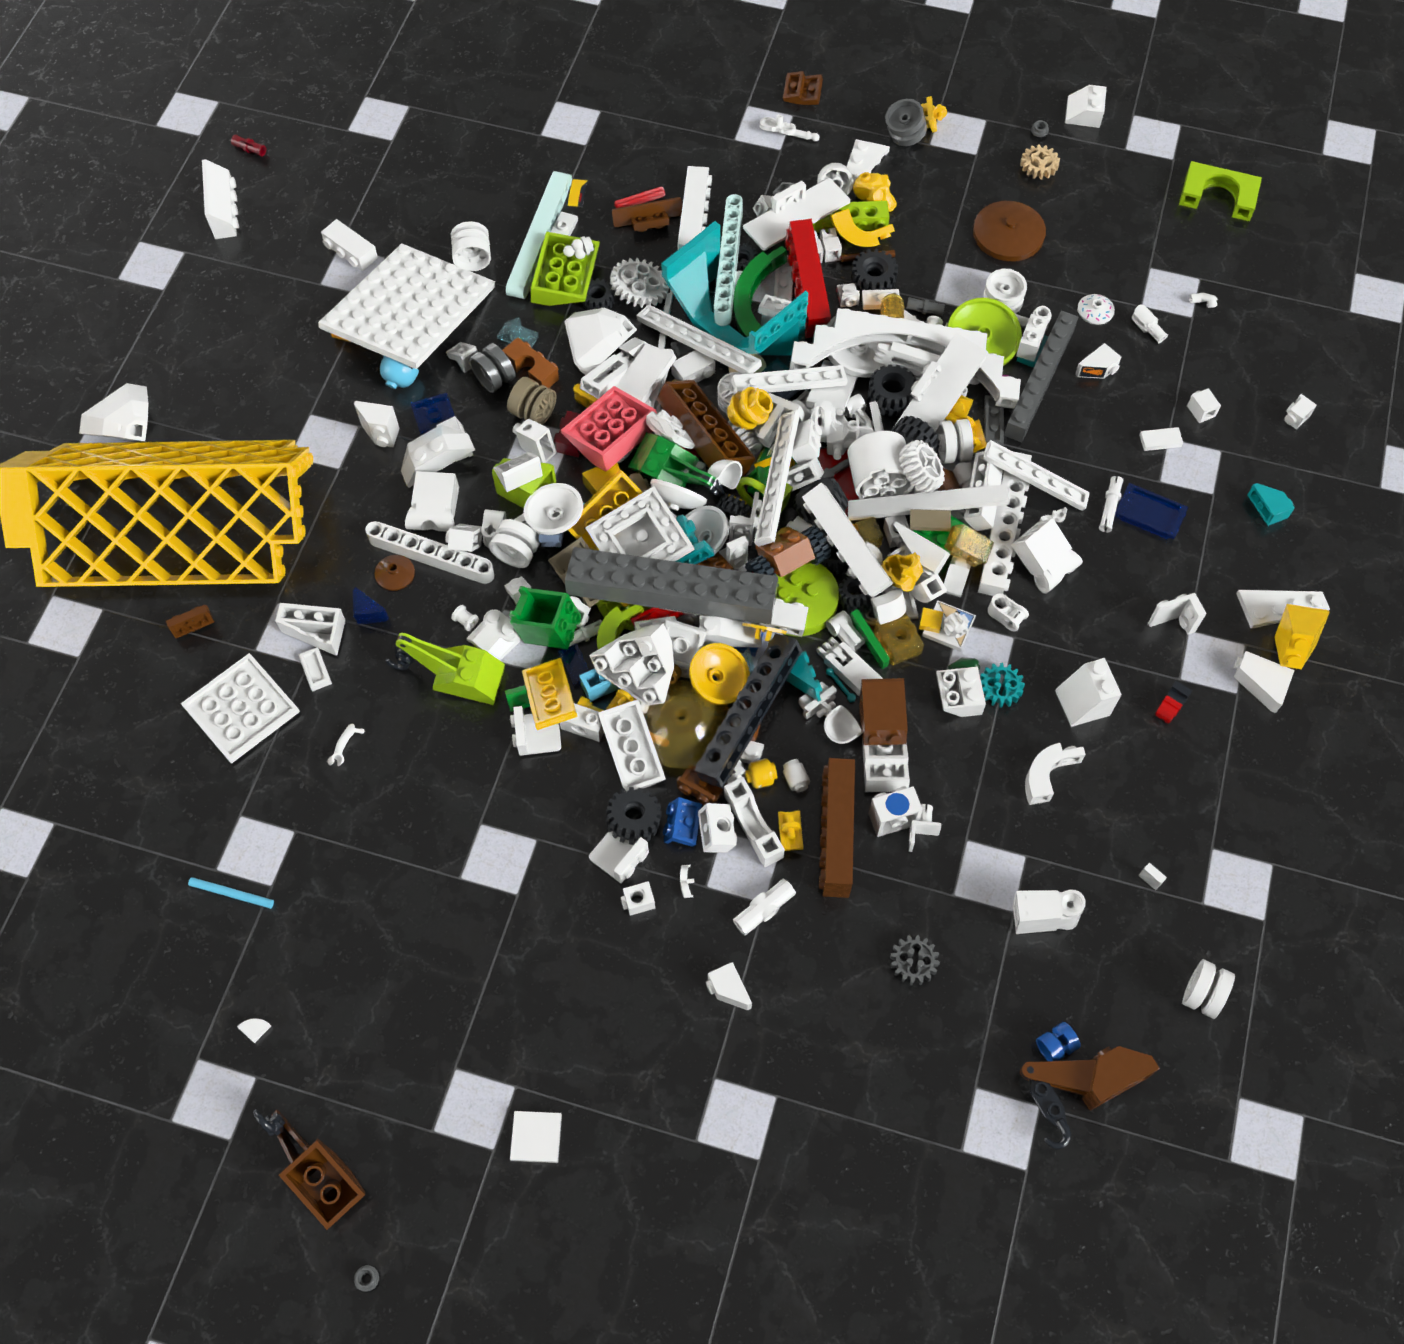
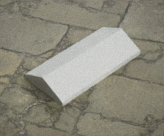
(631, 746)

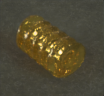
(892, 306)

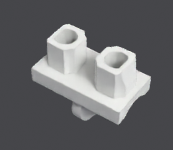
(822, 707)

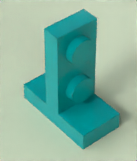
(702, 549)

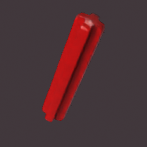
(641, 198)

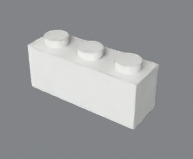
(349, 245)

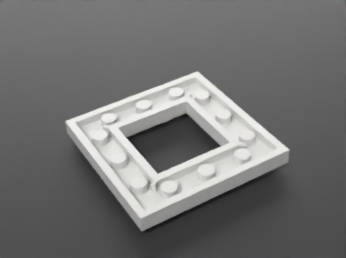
(650, 504)

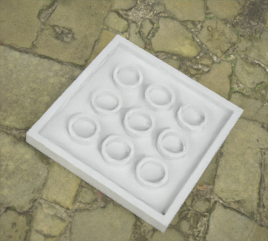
(240, 708)

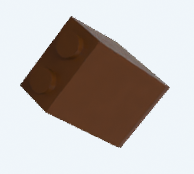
(883, 711)

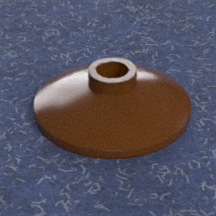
(394, 579)

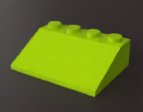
(560, 277)

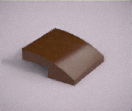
(802, 88)

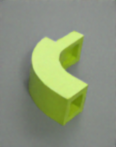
(615, 623)

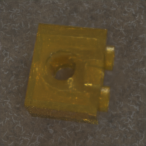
(898, 649)

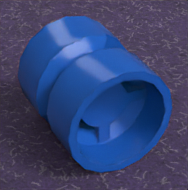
(1060, 1041)

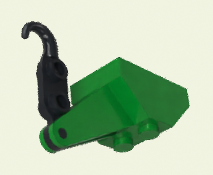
(670, 463)

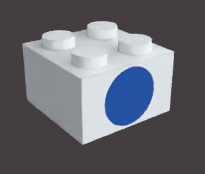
(894, 810)

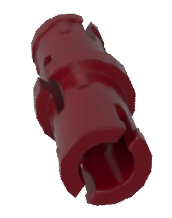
(248, 145)

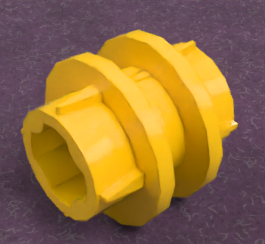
(749, 408)

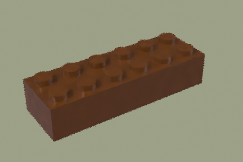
(704, 424)
(837, 828)

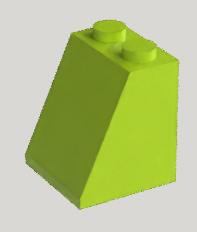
(522, 493)

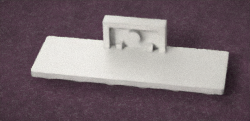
(793, 205)
(944, 381)

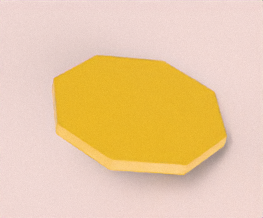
(758, 630)

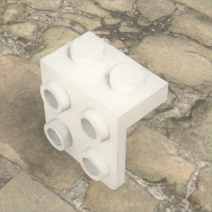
(531, 740)
(619, 858)

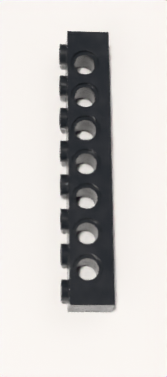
(748, 710)

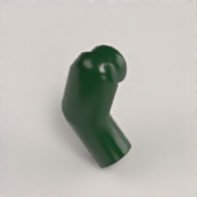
(964, 663)

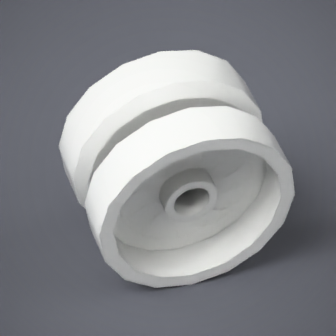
(1006, 287)
(955, 441)
(514, 543)
(1208, 989)

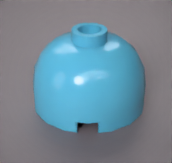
(397, 373)

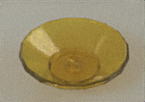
(683, 741)

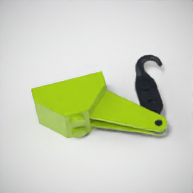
(458, 669)

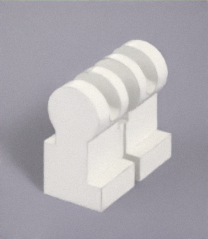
(828, 245)

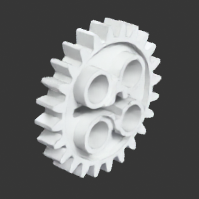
(638, 282)

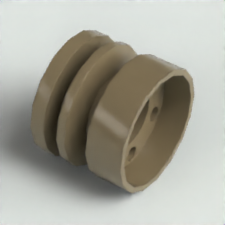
(531, 401)

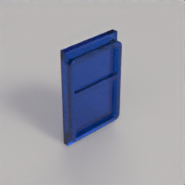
(1151, 511)

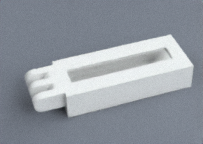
(905, 356)
(599, 382)
(854, 669)

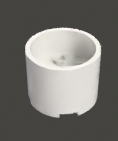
(877, 465)

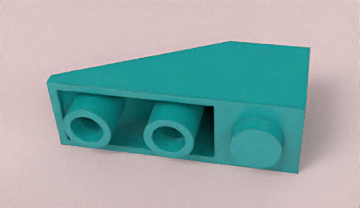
(802, 677)

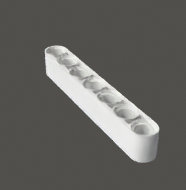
(436, 558)

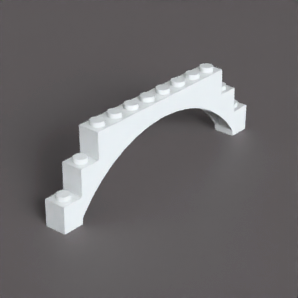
(859, 328)

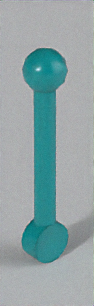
(851, 697)

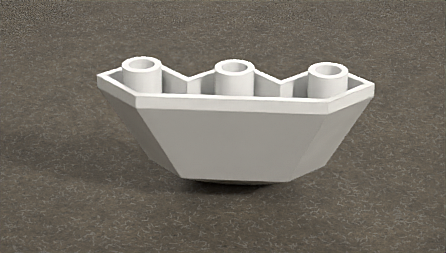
(596, 336)
(119, 415)
(638, 663)

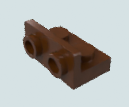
(190, 621)

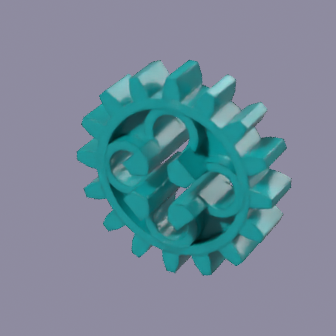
(1010, 677)

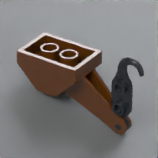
(1095, 1079)
(316, 1174)

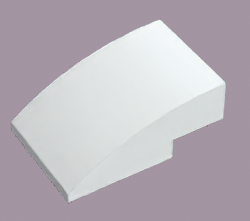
(885, 767)

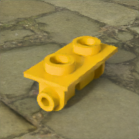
(978, 436)

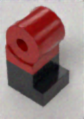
(1173, 702)

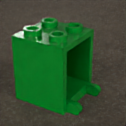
(545, 618)

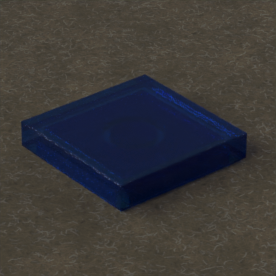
(432, 412)

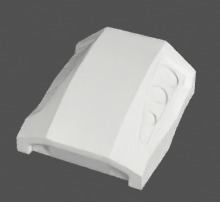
(669, 428)

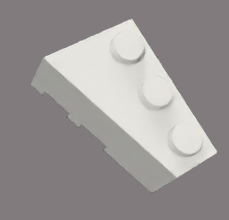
(312, 625)

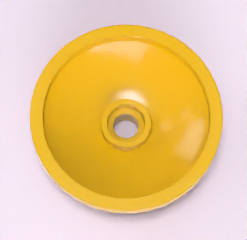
(726, 665)

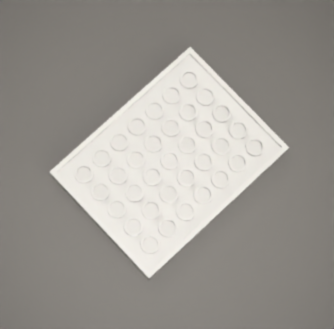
(407, 305)

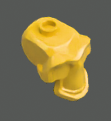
(874, 188)
(903, 570)

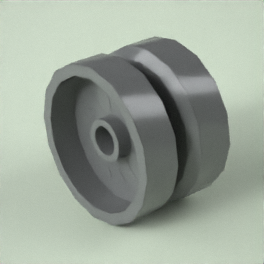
(906, 122)
(492, 367)

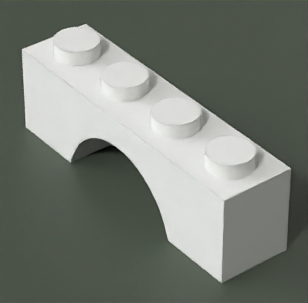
(746, 811)

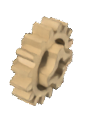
(1040, 161)

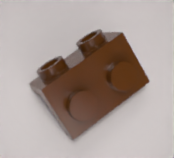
(704, 792)

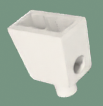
(535, 439)

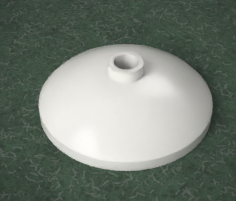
(677, 496)
(553, 501)
(710, 526)

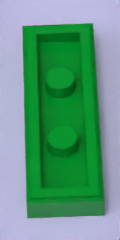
(870, 639)

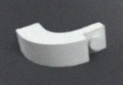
(927, 586)
(1037, 782)

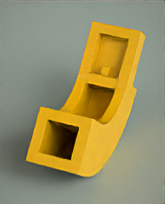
(851, 233)

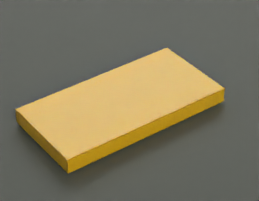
(549, 694)

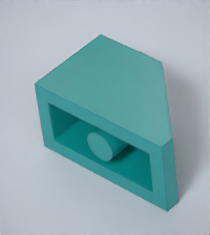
(1270, 503)

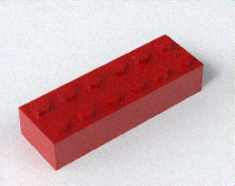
(807, 272)

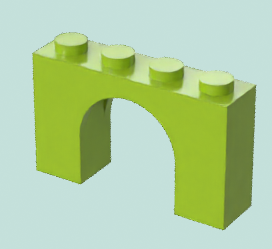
(1240, 185)

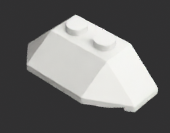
(434, 451)

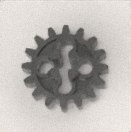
(904, 967)

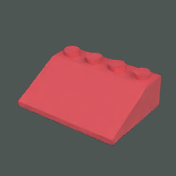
(609, 428)

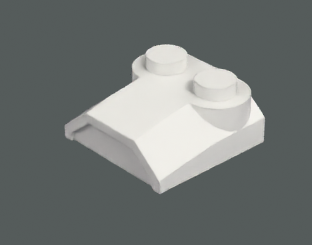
(495, 634)

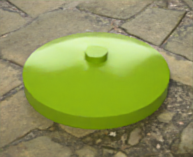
(991, 318)

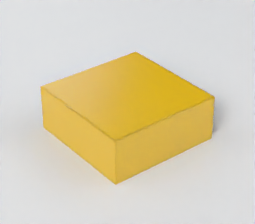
(931, 620)

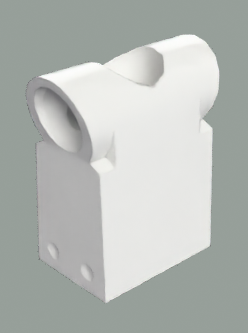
(433, 501)
(1046, 554)
(1047, 910)

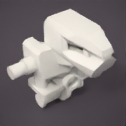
(836, 429)

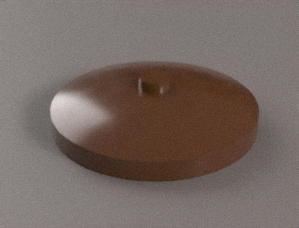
(1009, 231)

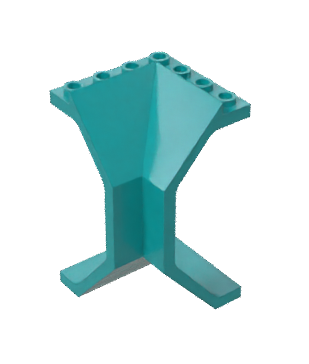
(689, 276)

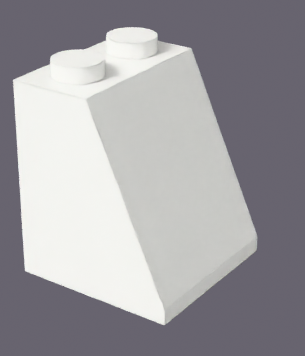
(1089, 693)

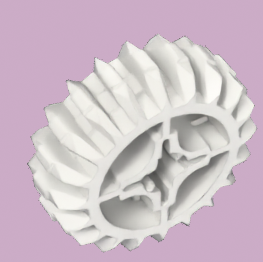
(921, 466)

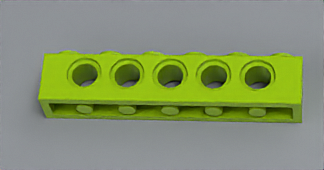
(865, 215)

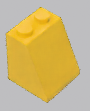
(1299, 634)

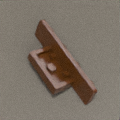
(647, 215)

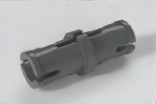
(925, 306)

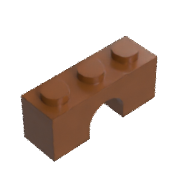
(523, 355)

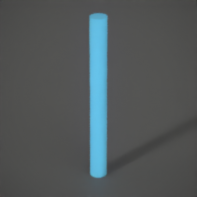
(233, 893)

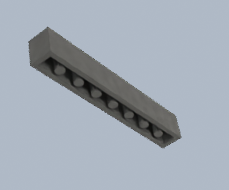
(1041, 376)

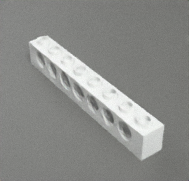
(996, 584)

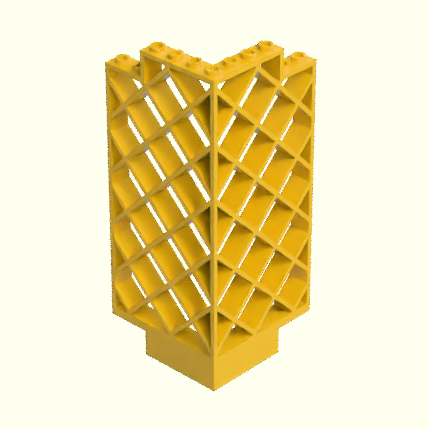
(158, 466)

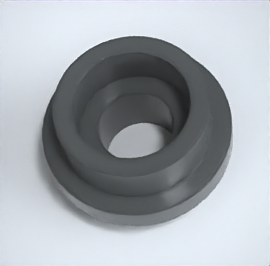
(1040, 128)
(361, 1272)

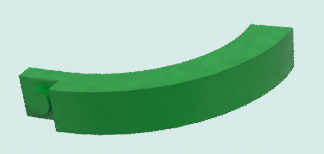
(747, 284)

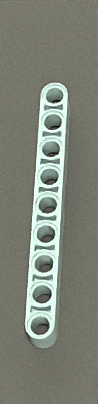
(544, 220)
(728, 260)

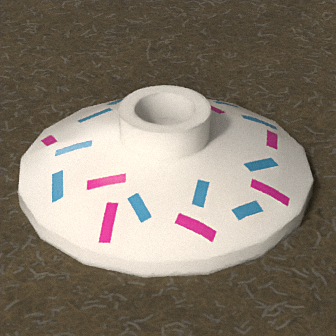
(1095, 309)

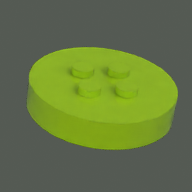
(814, 589)

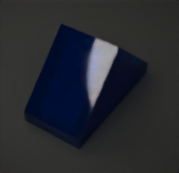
(367, 610)

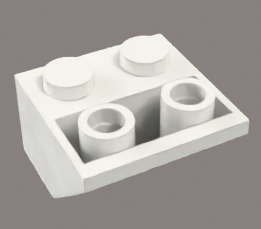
(961, 691)

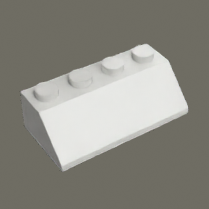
(219, 200)

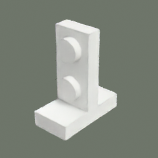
(768, 432)
(736, 553)

